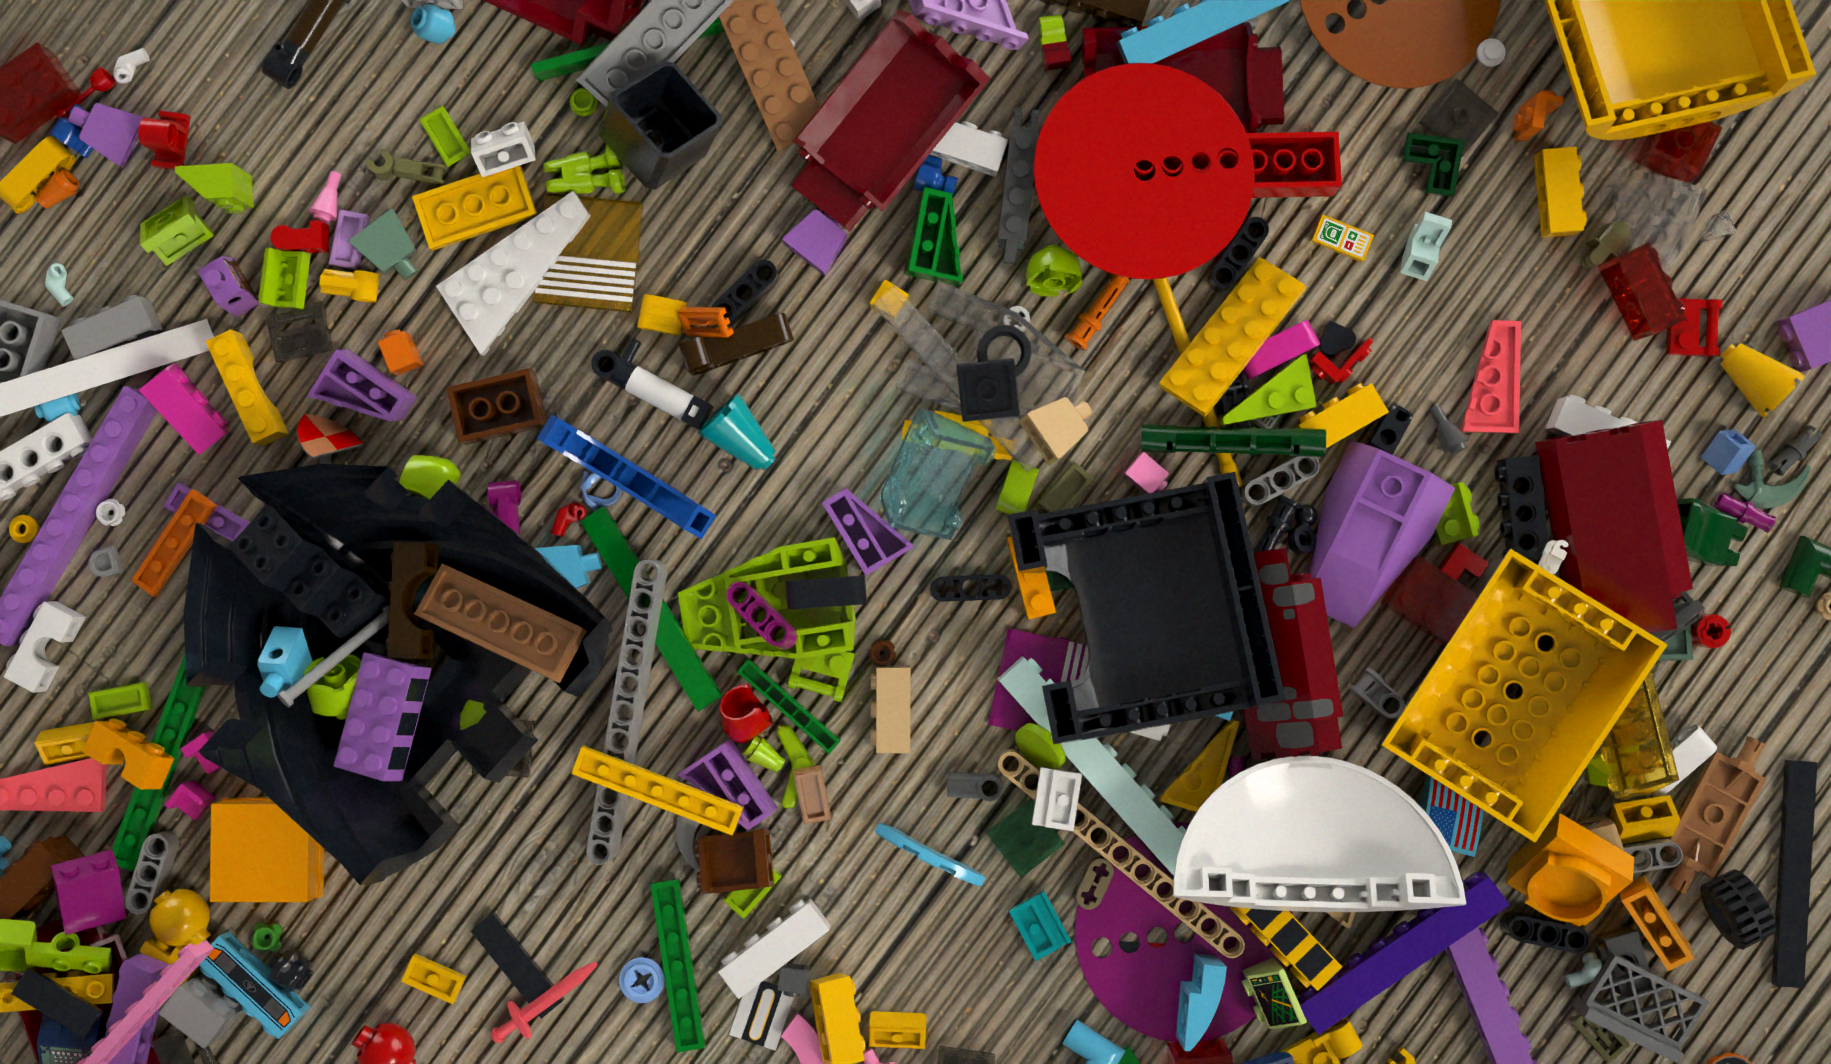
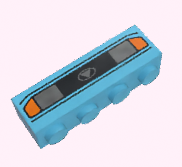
(248, 981)

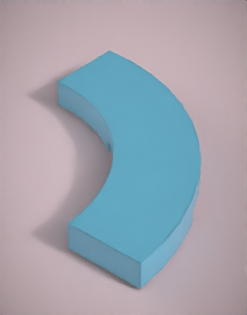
(929, 855)

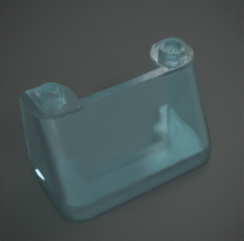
(932, 474)

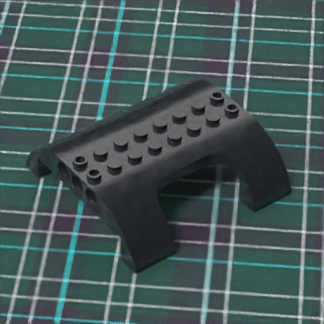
(1162, 605)

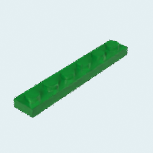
(678, 965)

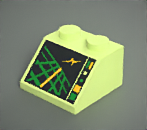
(1273, 995)

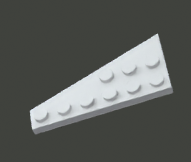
(506, 275)

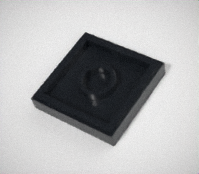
(988, 389)

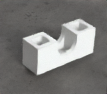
(30, 665)

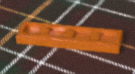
(173, 543)

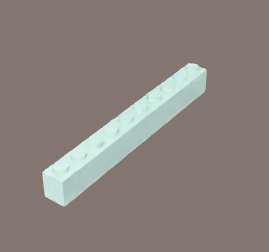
(1101, 769)

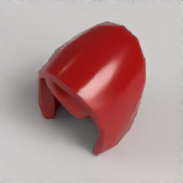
(743, 714)

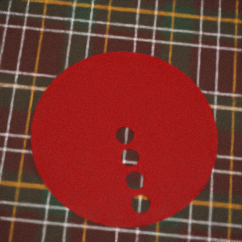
(1090, 182)

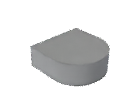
(105, 562)

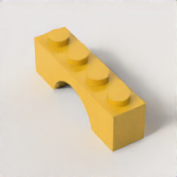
(237, 371)

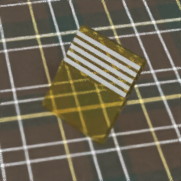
(599, 262)

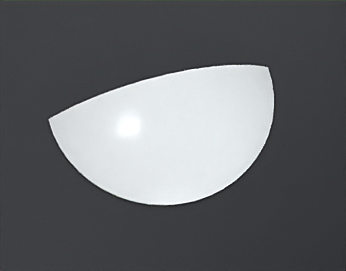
(1315, 841)

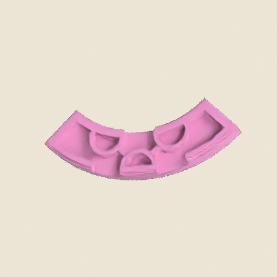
(803, 1039)

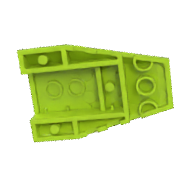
(717, 626)

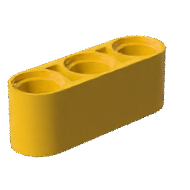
(33, 172)

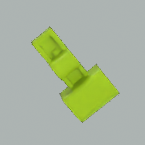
(22, 951)

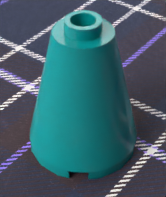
(739, 434)

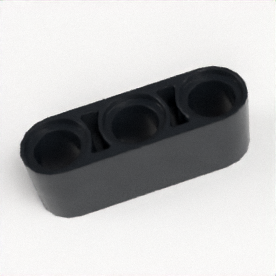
(1244, 242)
(750, 280)
(826, 592)
(1556, 938)

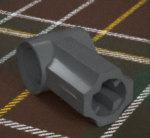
(970, 785)

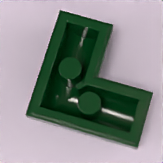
(1441, 154)
(1805, 565)

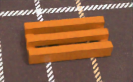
(702, 317)

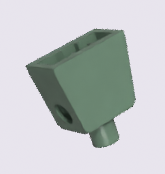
(386, 245)

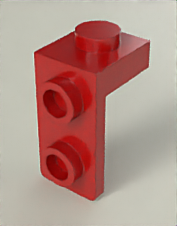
(1324, 369)

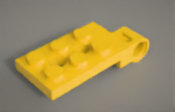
(1326, 1048)

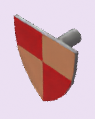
(324, 437)

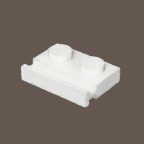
(1056, 799)

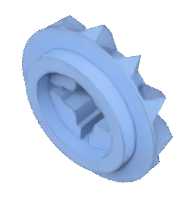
(641, 993)

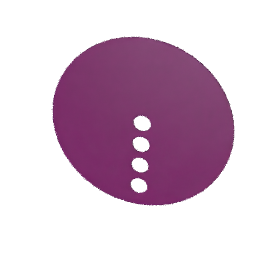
(1145, 984)

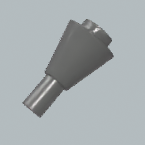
(1450, 435)

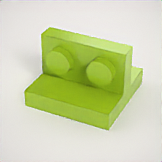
(174, 230)

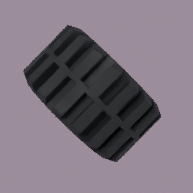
(1738, 909)

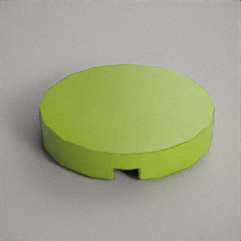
(1038, 747)

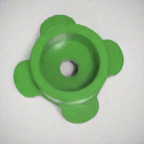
(261, 942)

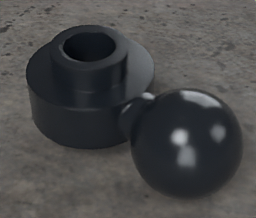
(1302, 538)

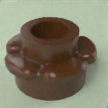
(874, 652)

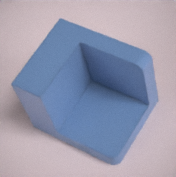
(1728, 451)

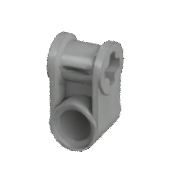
(1374, 691)

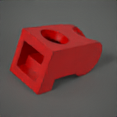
(303, 240)

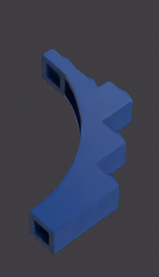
(627, 476)

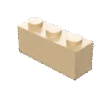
(891, 709)

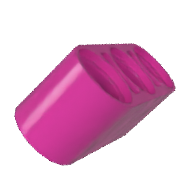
(1282, 348)

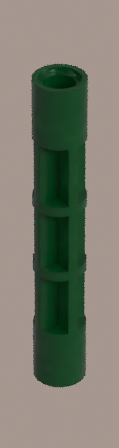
(1249, 441)

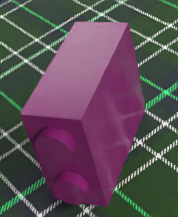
(88, 891)

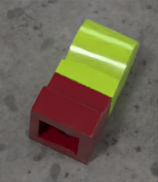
(1053, 43)

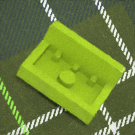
(284, 278)

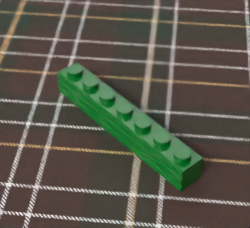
(789, 706)

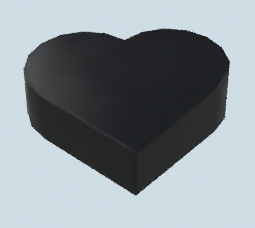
(1336, 338)

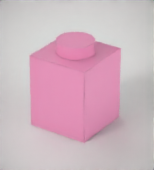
(1146, 474)

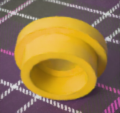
(31, 525)

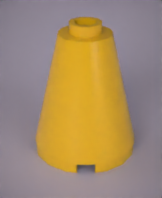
(1759, 377)

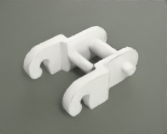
(1553, 557)

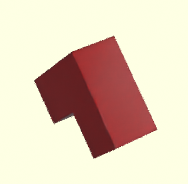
(1461, 560)

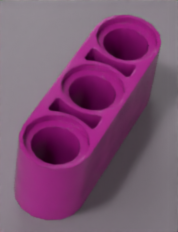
(750, 609)

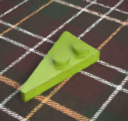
(1284, 393)

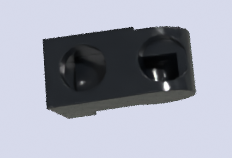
(1390, 429)

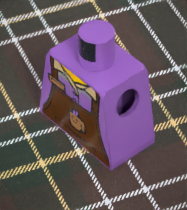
(227, 281)

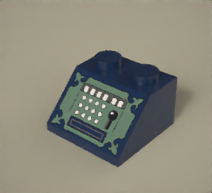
(62, 1046)

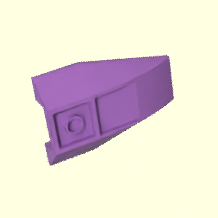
(1372, 527)

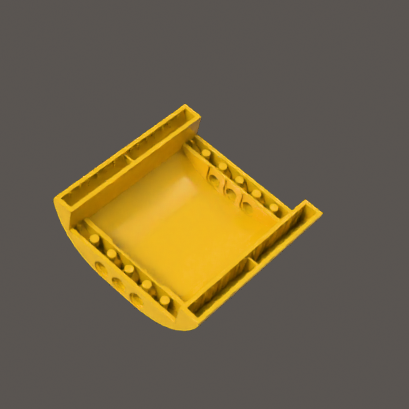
(1676, 61)

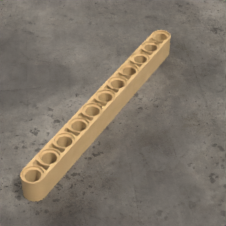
(1128, 864)

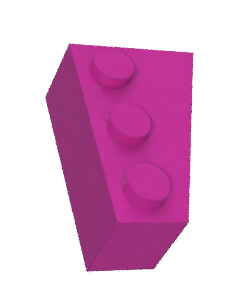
(185, 408)

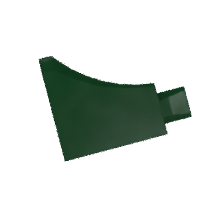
(1709, 533)

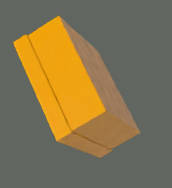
(262, 854)

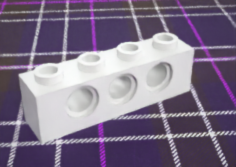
(43, 441)

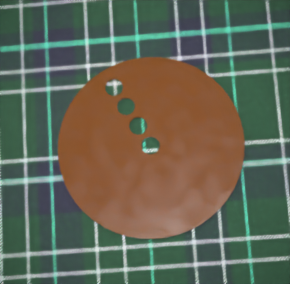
(1404, 40)

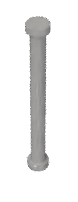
(333, 659)

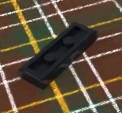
(57, 1002)

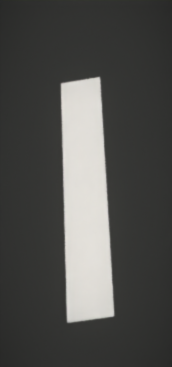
(104, 367)

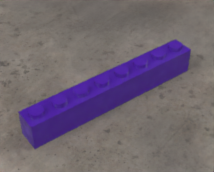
(1400, 953)

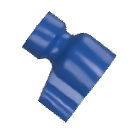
(69, 134)
(931, 176)

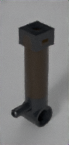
(287, 58)

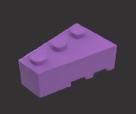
(361, 387)
(865, 532)
(730, 777)

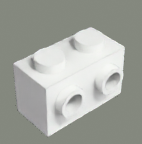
(502, 148)

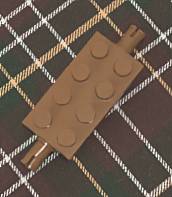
(1715, 812)

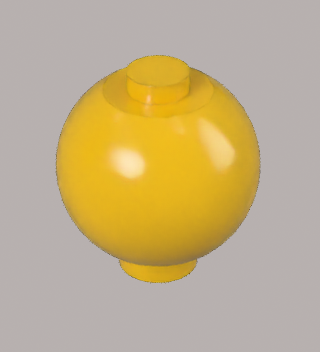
(180, 918)

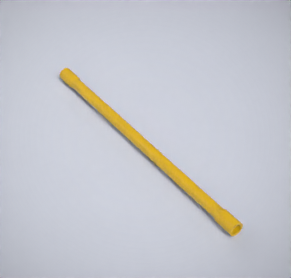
(1182, 341)

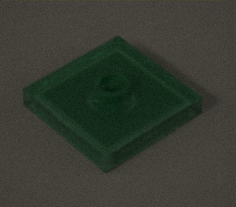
(1022, 842)

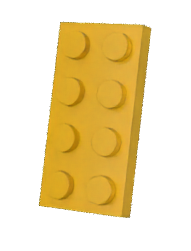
(474, 207)

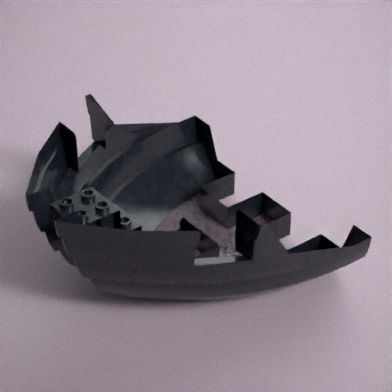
(325, 567)

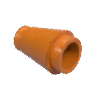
(58, 188)

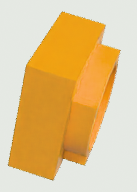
(1569, 872)

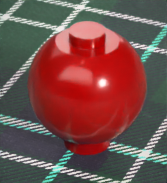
(384, 1045)

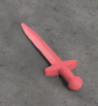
(521, 1017)

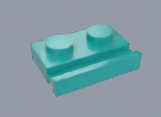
(1039, 925)

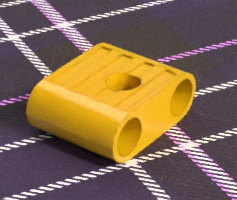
(660, 315)

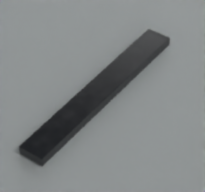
(1794, 873)

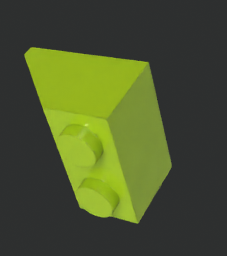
(220, 184)

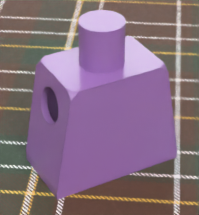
(108, 131)
(817, 240)

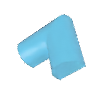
(1092, 1045)

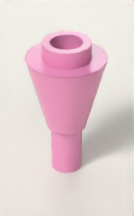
(325, 205)

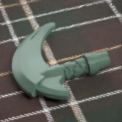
(1769, 496)

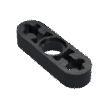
(963, 597)

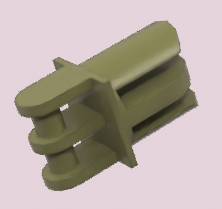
(1605, 244)

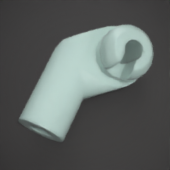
(56, 283)
(1588, 972)

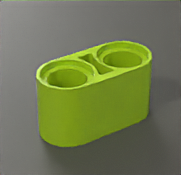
(1016, 489)

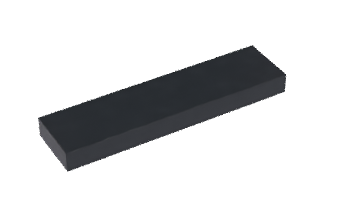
(513, 960)

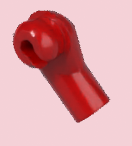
(566, 515)

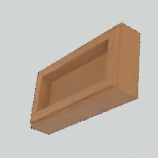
(812, 794)

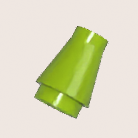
(763, 754)

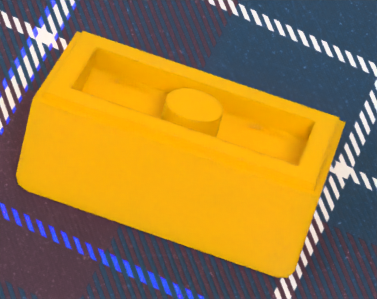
(63, 743)
(897, 1030)

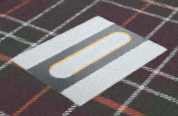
(762, 1015)

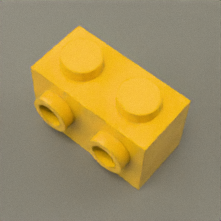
(1645, 819)

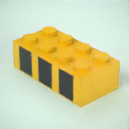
(1291, 944)

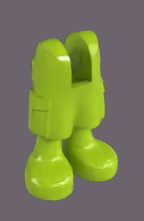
(578, 175)

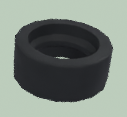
(1009, 331)

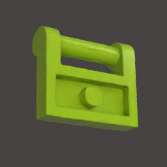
(833, 665)

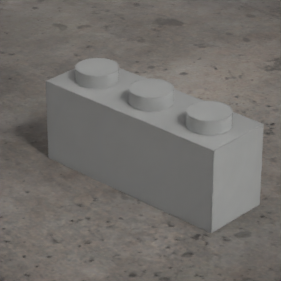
(112, 327)

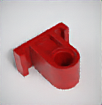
(166, 138)

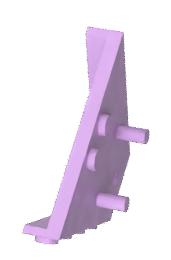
(980, 18)

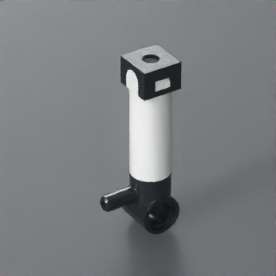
(651, 387)

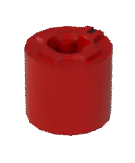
(1710, 631)

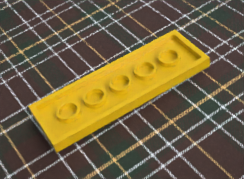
(1232, 336)

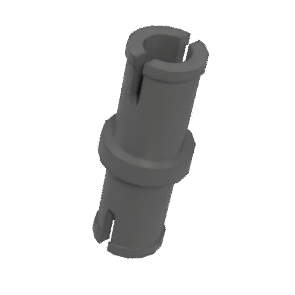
(1795, 450)

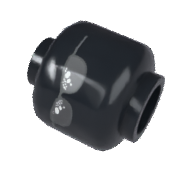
(290, 970)

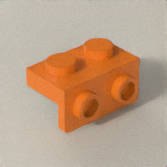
(1533, 113)

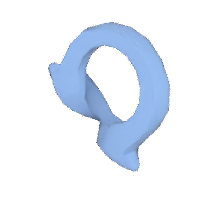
(596, 502)

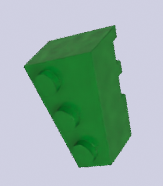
(933, 240)

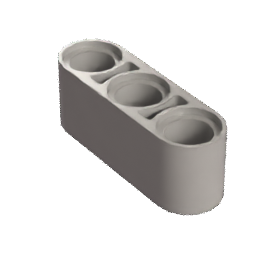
(1267, 486)
(1652, 854)
(142, 880)

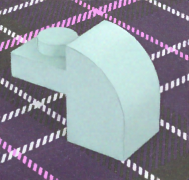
(1424, 245)

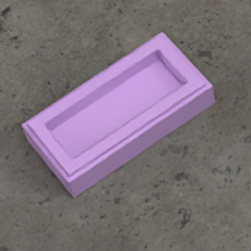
(342, 251)

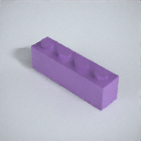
(134, 978)

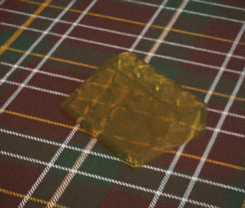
(1639, 747)

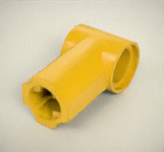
(358, 285)

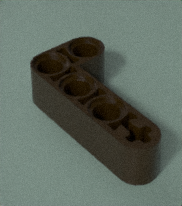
(748, 340)

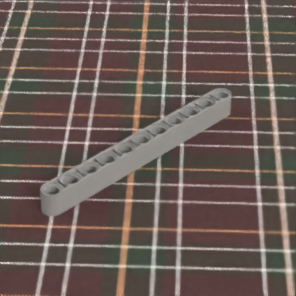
(634, 699)

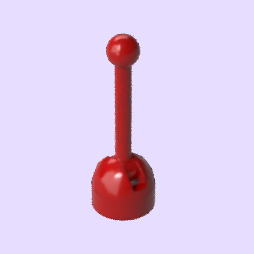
(100, 81)

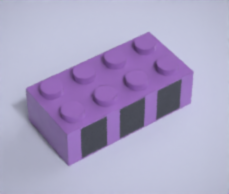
(382, 717)

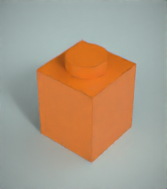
(400, 352)

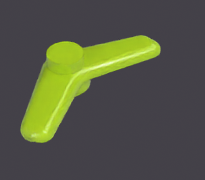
(799, 759)

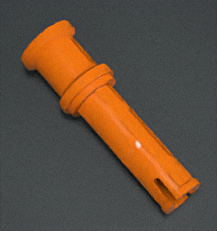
(1090, 321)

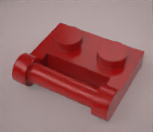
(1684, 336)

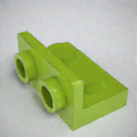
(1457, 519)

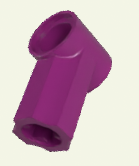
(504, 500)

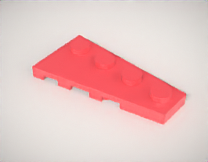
(1496, 385)
(65, 787)

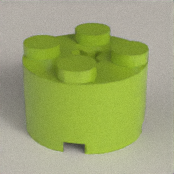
(334, 690)

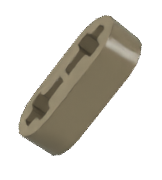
(1088, 880)

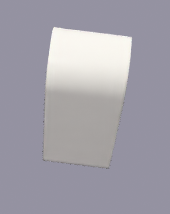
(1689, 752)

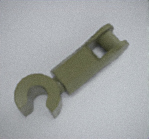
(407, 169)

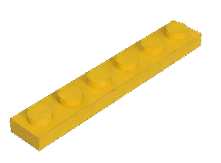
(657, 790)

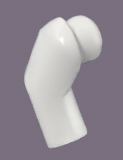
(127, 65)

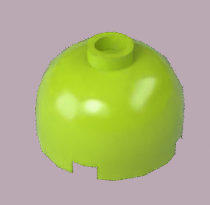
(1053, 271)

